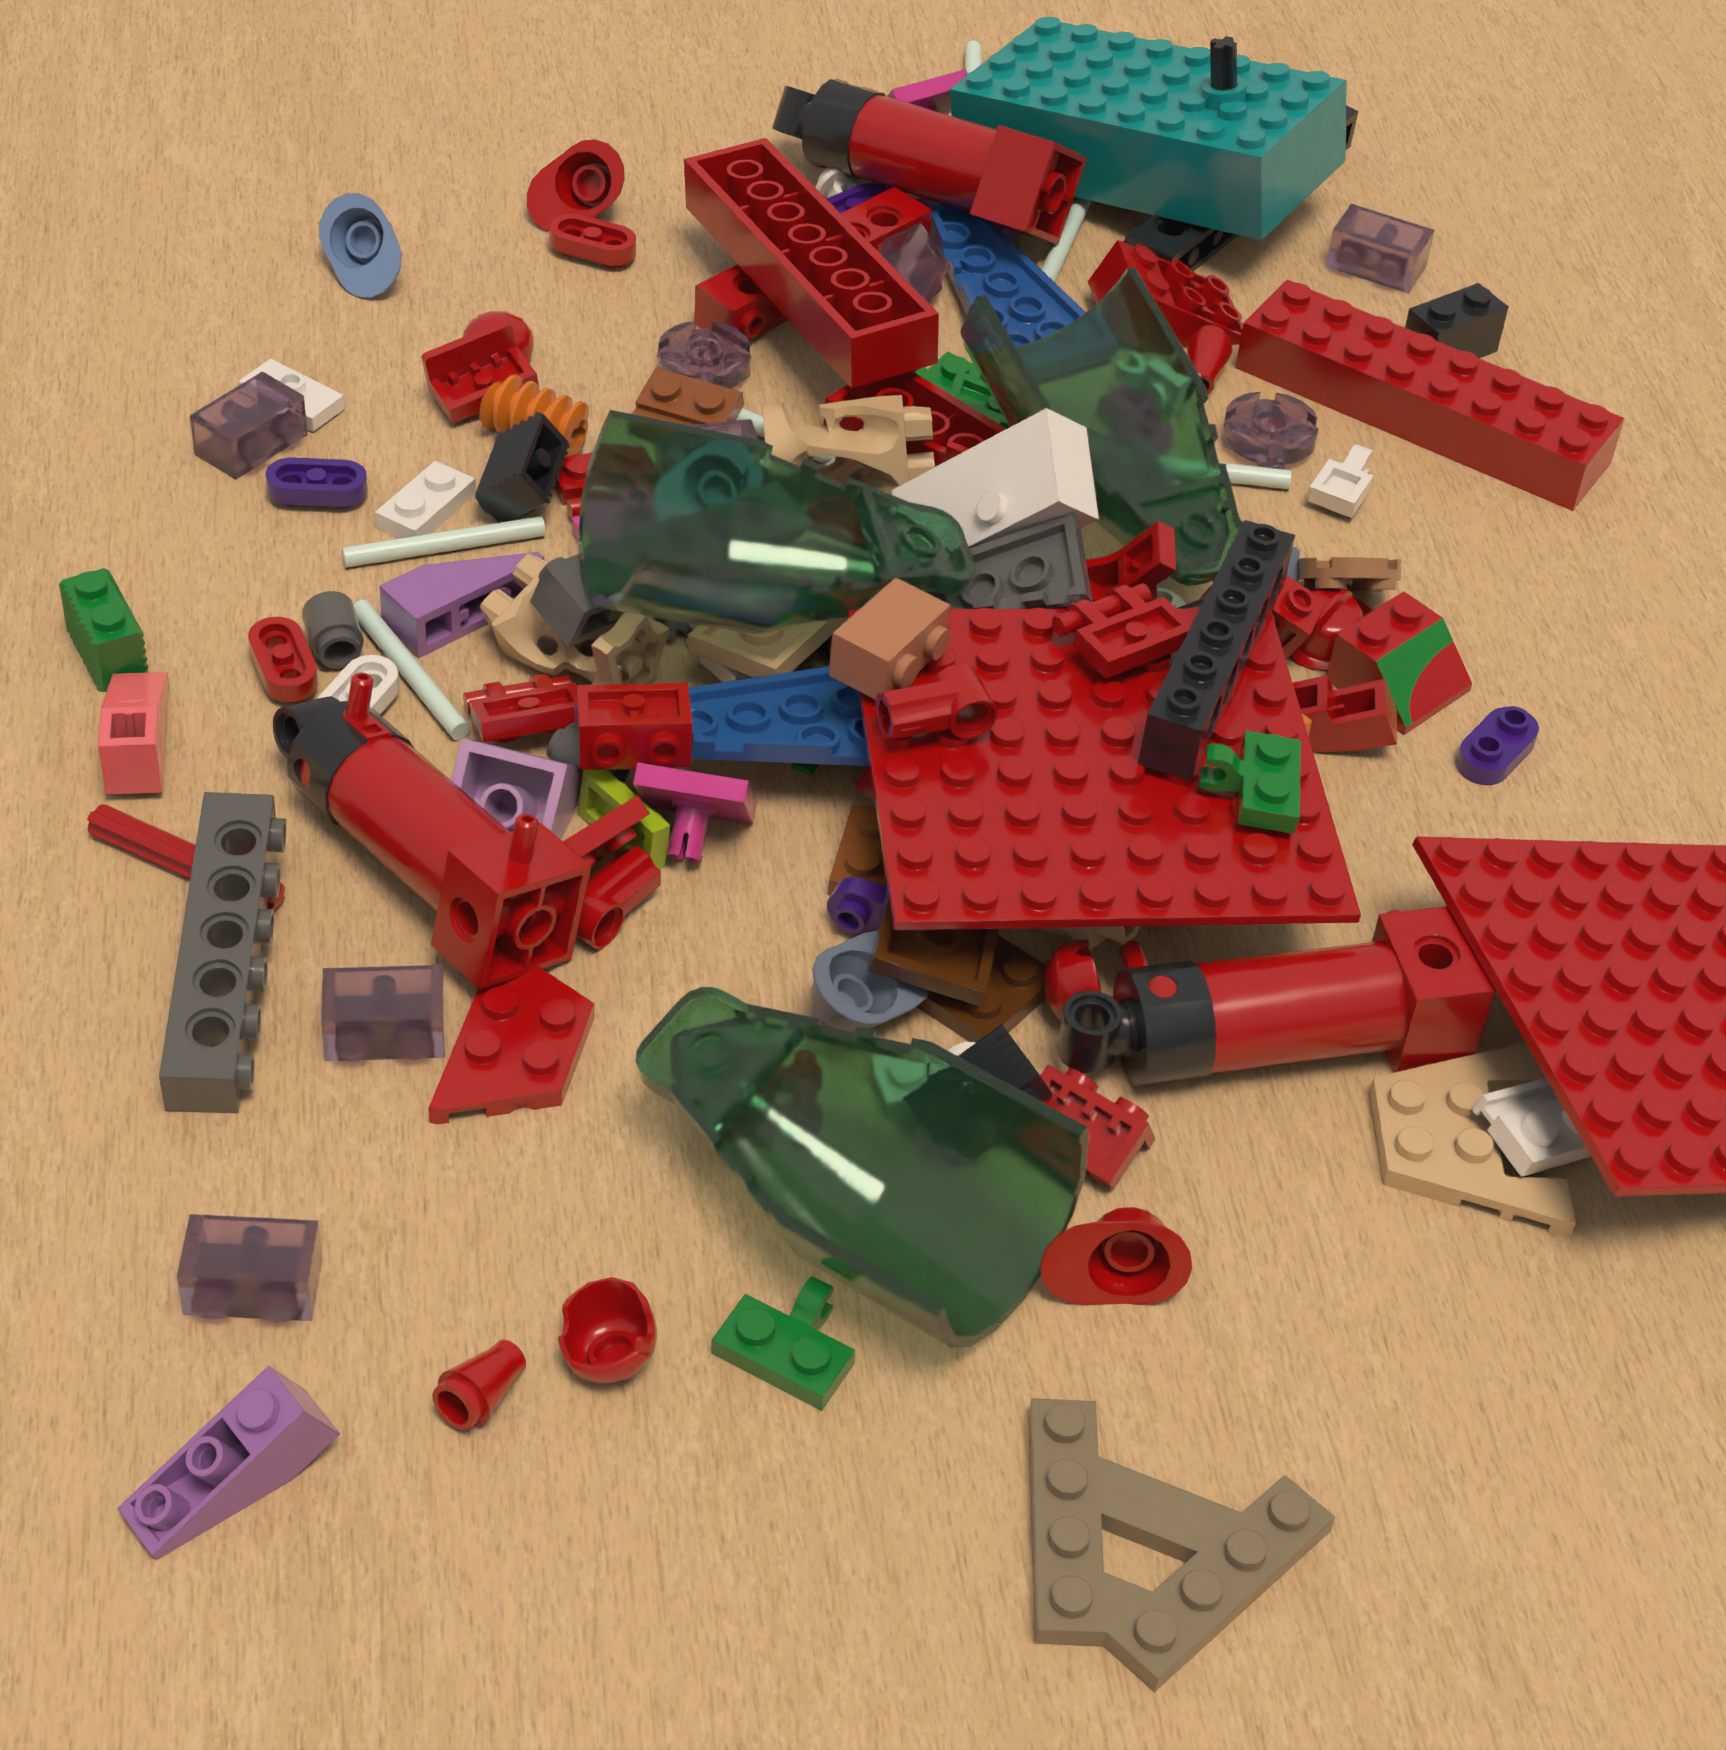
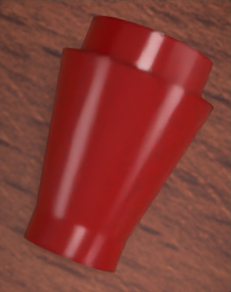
(1209, 352)
(476, 1386)

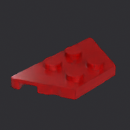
(515, 1048)

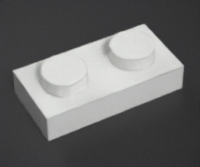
(425, 502)

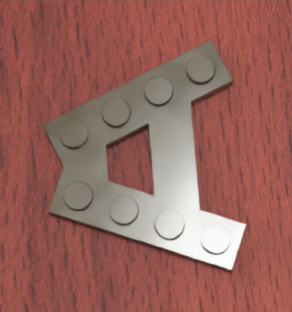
(1225, 1552)

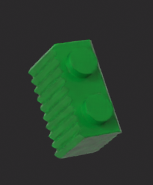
(102, 626)

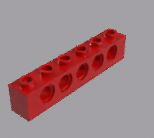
(740, 303)

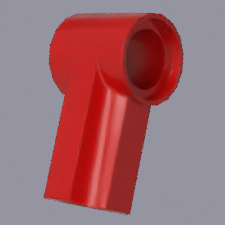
(952, 702)
(614, 893)

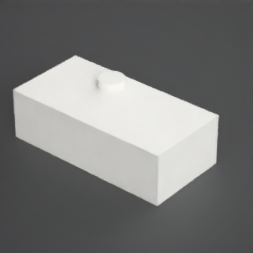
(1013, 480)

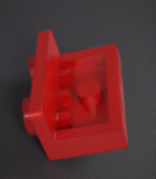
(468, 366)

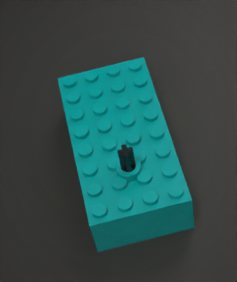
(1167, 123)

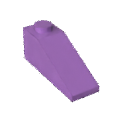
(444, 599)

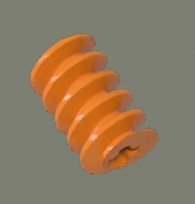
(515, 401)

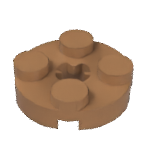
(1363, 572)

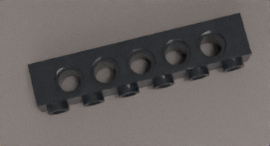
(1216, 650)

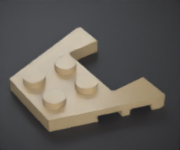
(1443, 1151)

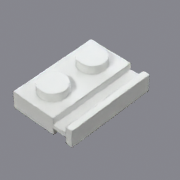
(1531, 1127)

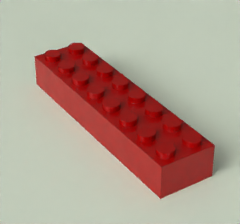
(812, 263)
(1430, 394)

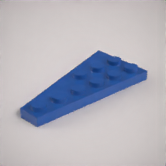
(992, 265)
(778, 719)

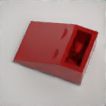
(1182, 295)

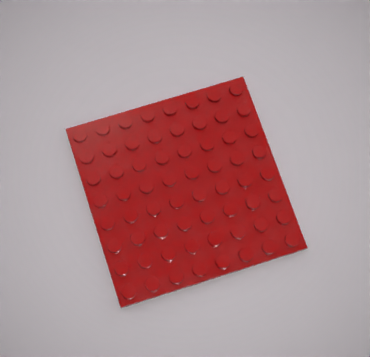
(1061, 821)
(1615, 987)

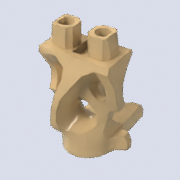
(875, 447)
(620, 656)

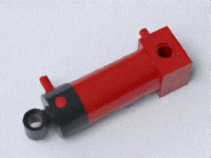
(935, 156)
(496, 893)
(1403, 994)

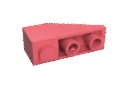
(134, 733)

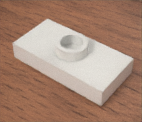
(320, 401)

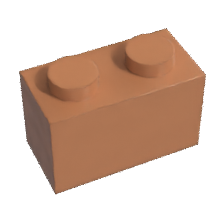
(890, 639)

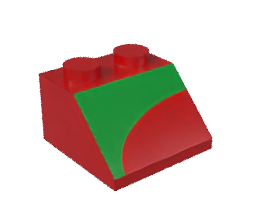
(1409, 650)

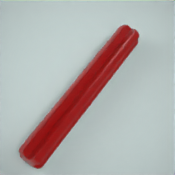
(150, 843)

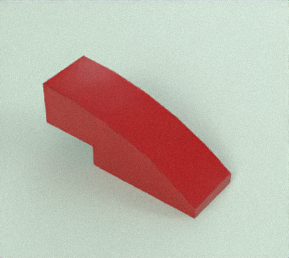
(1349, 716)

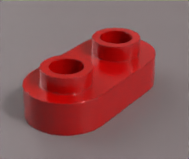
(592, 239)
(283, 659)

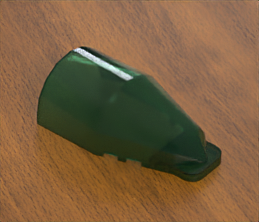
(1142, 413)
(743, 540)
(876, 1156)

